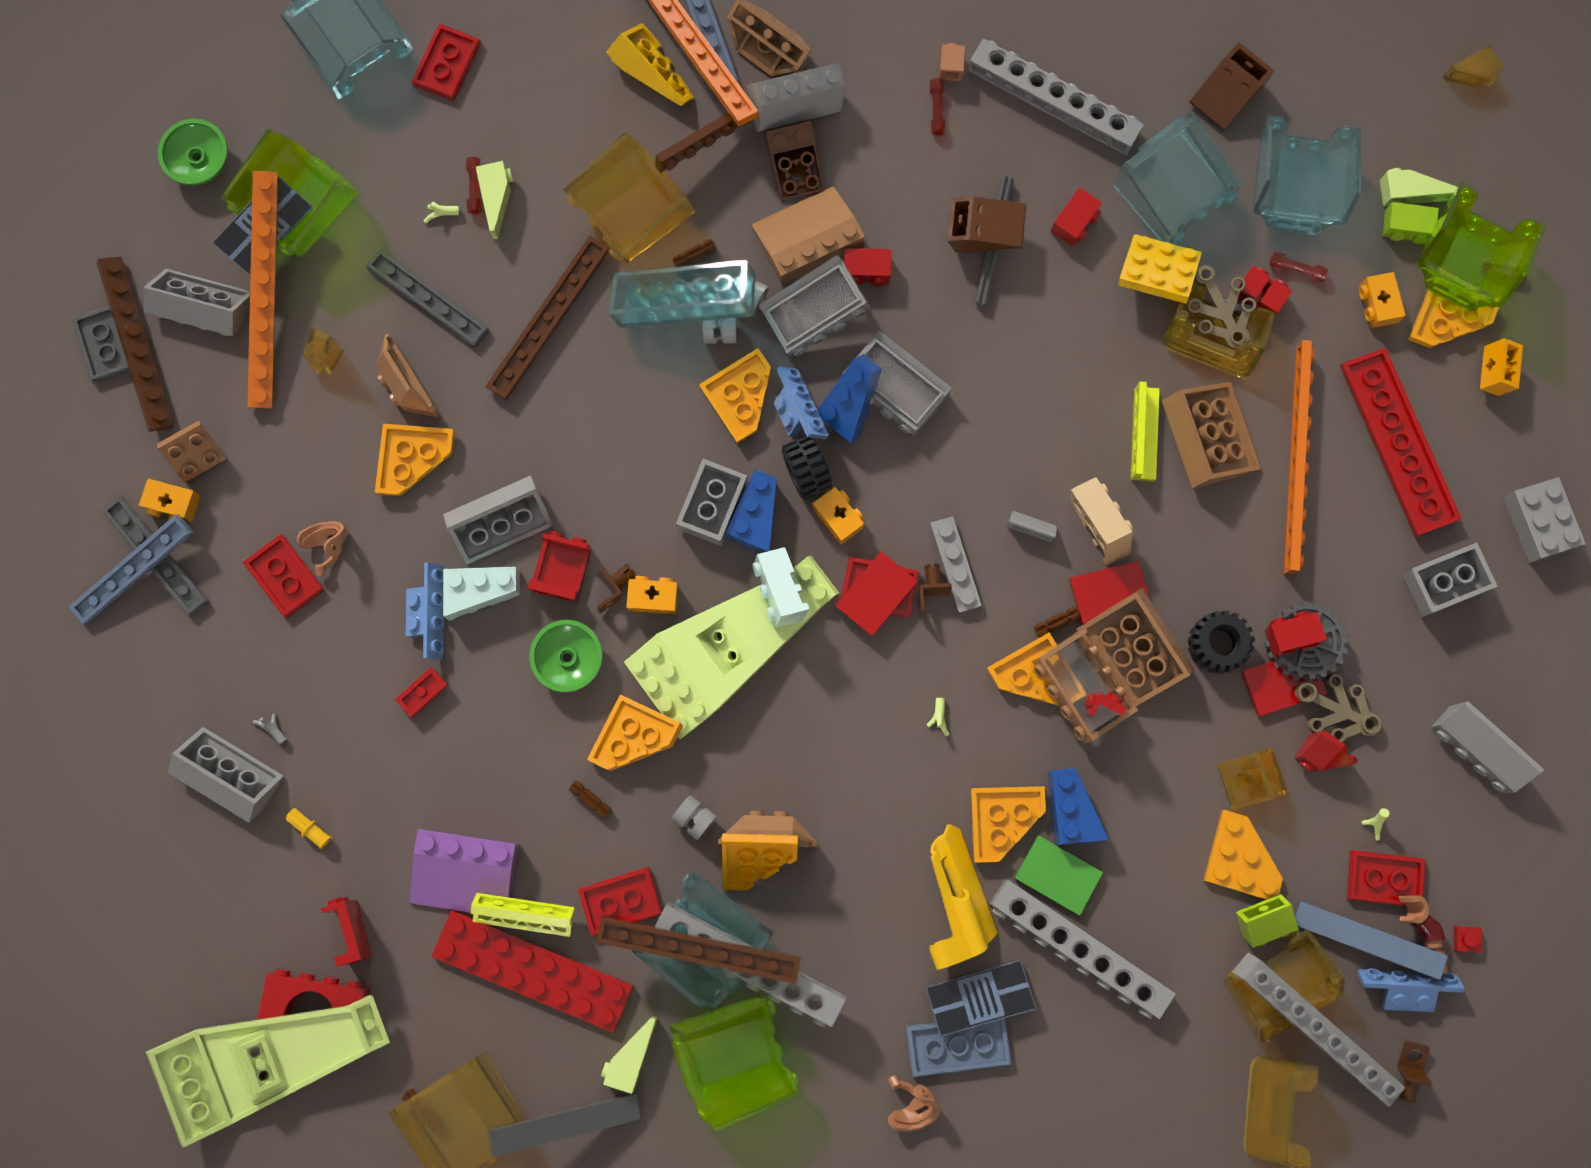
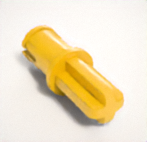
(308, 828)

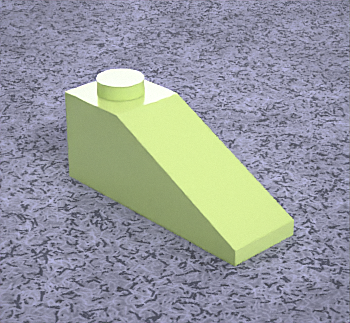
(1413, 188)
(495, 191)
(627, 1063)

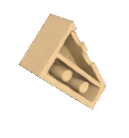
(1103, 519)

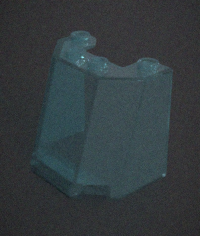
(344, 37)
(1176, 179)
(1307, 179)
(699, 983)

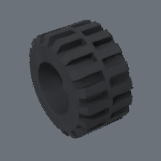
(807, 467)
(1234, 628)

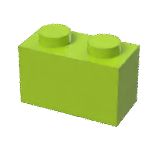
(1409, 222)
(1267, 921)

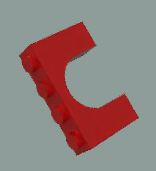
(284, 989)

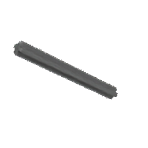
(991, 255)

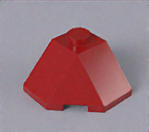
(1324, 752)

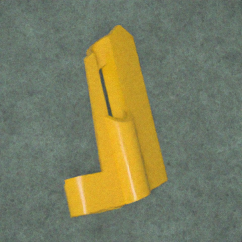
(967, 911)

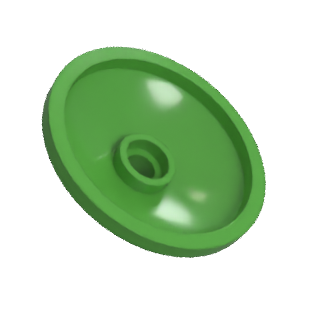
(185, 143)
(553, 644)

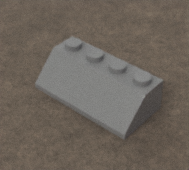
(797, 96)
(197, 302)
(498, 520)
(1486, 748)
(224, 774)

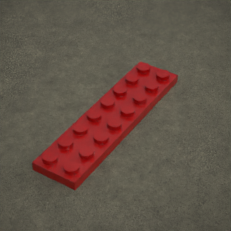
(1400, 442)
(532, 971)

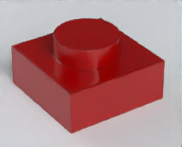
(1468, 939)

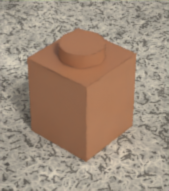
(951, 62)

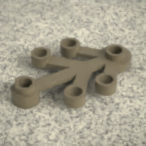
(1223, 310)
(1342, 709)

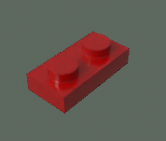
(421, 692)

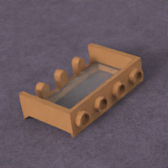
(1071, 676)

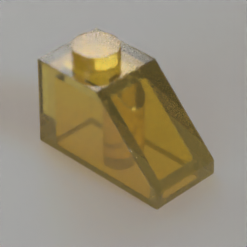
(1476, 69)
(322, 351)

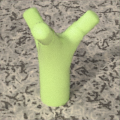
(440, 211)
(939, 716)
(1377, 822)

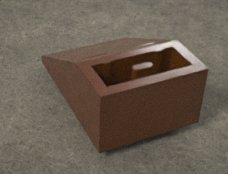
(1231, 86)
(794, 159)
(985, 224)

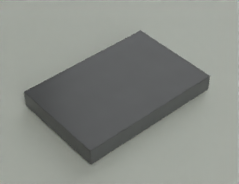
(100, 344)

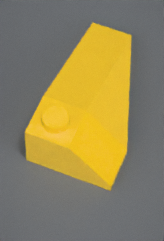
(639, 55)

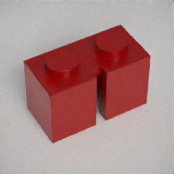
(1076, 216)
(869, 265)
(1263, 290)
(1300, 632)

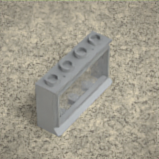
(815, 306)
(905, 386)

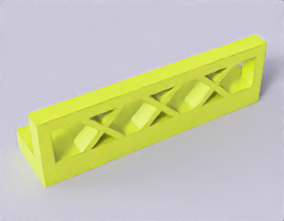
(1145, 433)
(511, 912)

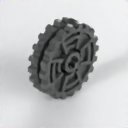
(1318, 660)

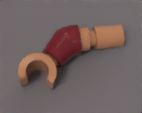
(1427, 927)

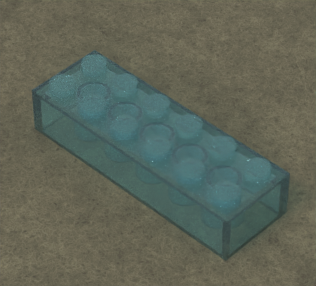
(683, 294)

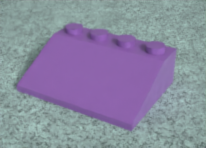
(456, 867)

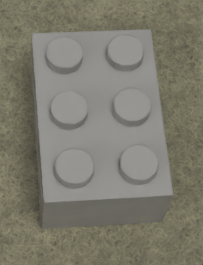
(712, 502)
(1544, 520)
(1449, 579)

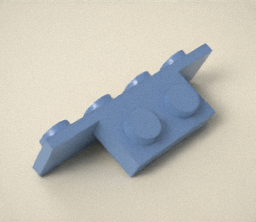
(797, 406)
(425, 612)
(1409, 989)

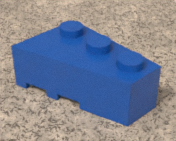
(850, 398)
(755, 513)
(1072, 809)

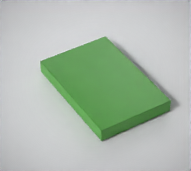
(1058, 875)

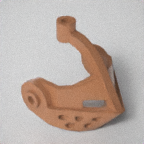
(319, 536)
(908, 1118)

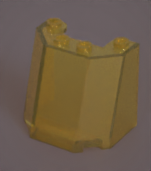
(628, 198)
(452, 1116)

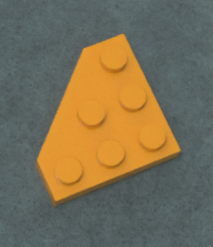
(1444, 321)
(739, 394)
(410, 455)
(1017, 673)
(632, 735)
(1003, 818)
(754, 857)
(1241, 860)

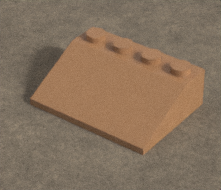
(808, 234)
(1210, 434)
(1137, 648)

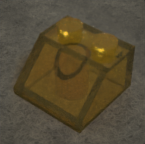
(1252, 779)

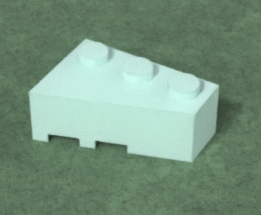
(475, 588)
(779, 588)

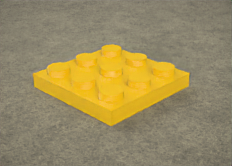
(1160, 268)

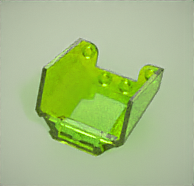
(306, 174)
(1474, 258)
(732, 1062)

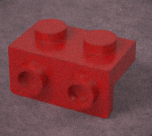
(1110, 701)

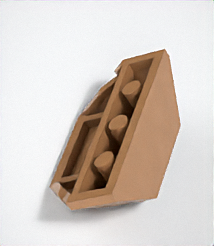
(766, 39)
(402, 381)
(779, 824)

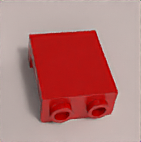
(560, 567)
(353, 930)

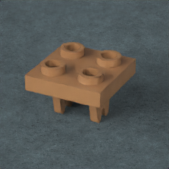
(191, 451)

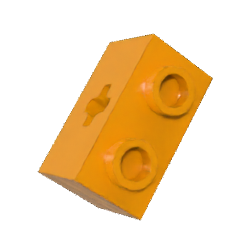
(1381, 300)
(1501, 367)
(157, 494)
(840, 528)
(663, 603)

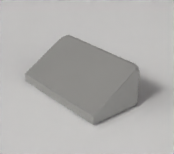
(1032, 526)

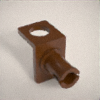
(613, 582)
(933, 587)
(1413, 1071)

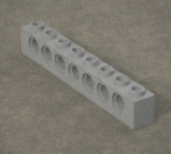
(1061, 107)
(1158, 995)
(822, 1016)
(1318, 1029)

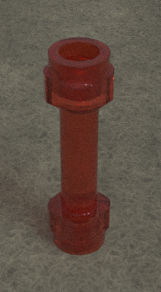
(937, 123)
(474, 204)
(1317, 273)

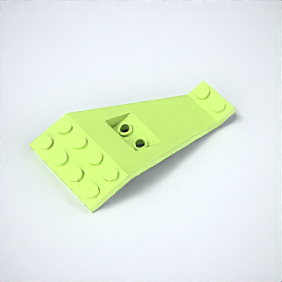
(693, 671)
(216, 1082)

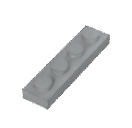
(955, 565)

